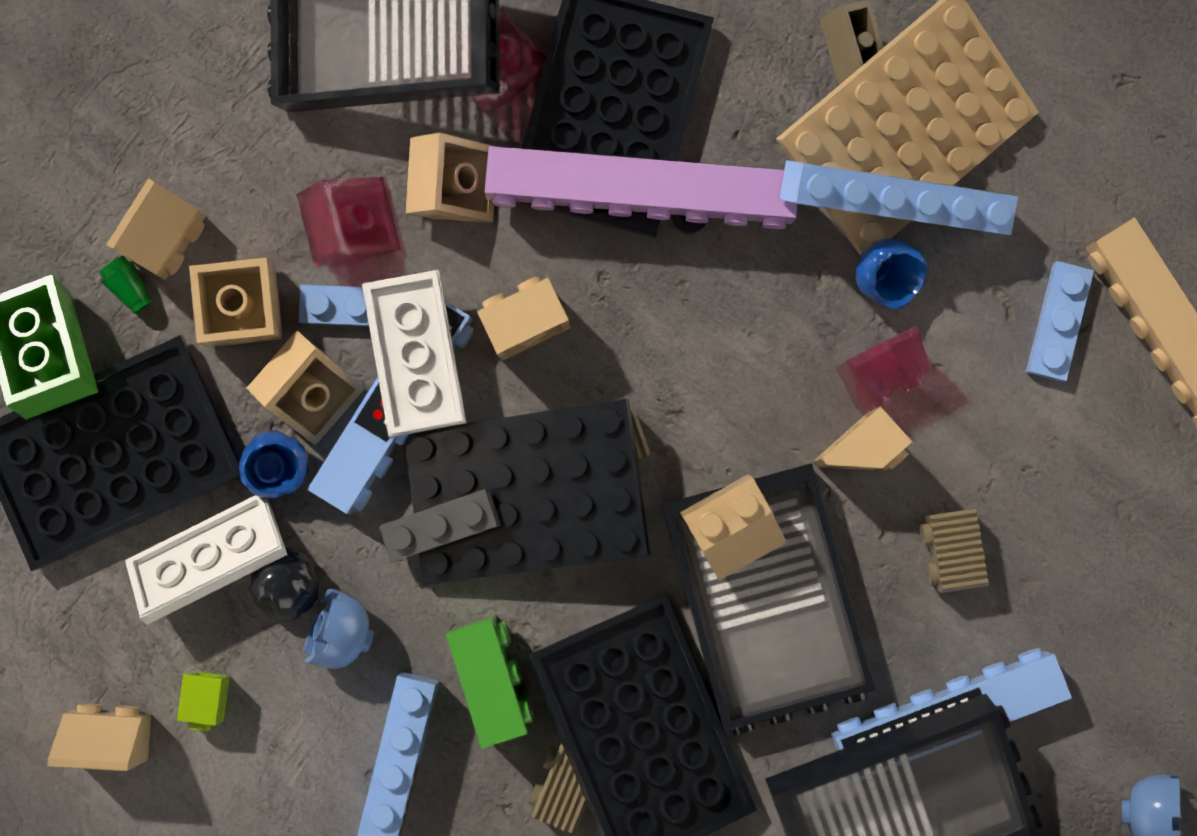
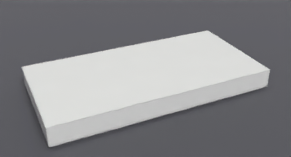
(414, 353)
(205, 558)

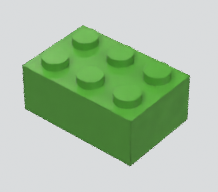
(42, 349)
(490, 681)

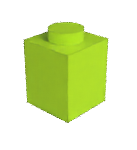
(203, 699)

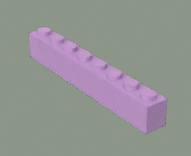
(637, 186)

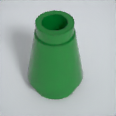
(126, 284)

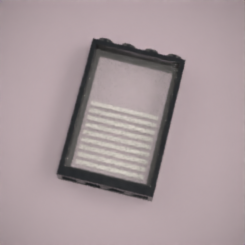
(381, 51)
(782, 626)
(921, 779)

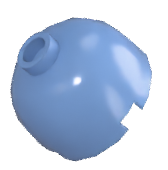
(338, 631)
(1154, 806)

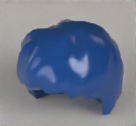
(891, 272)
(273, 464)

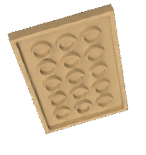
(915, 112)

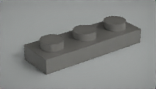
(440, 525)

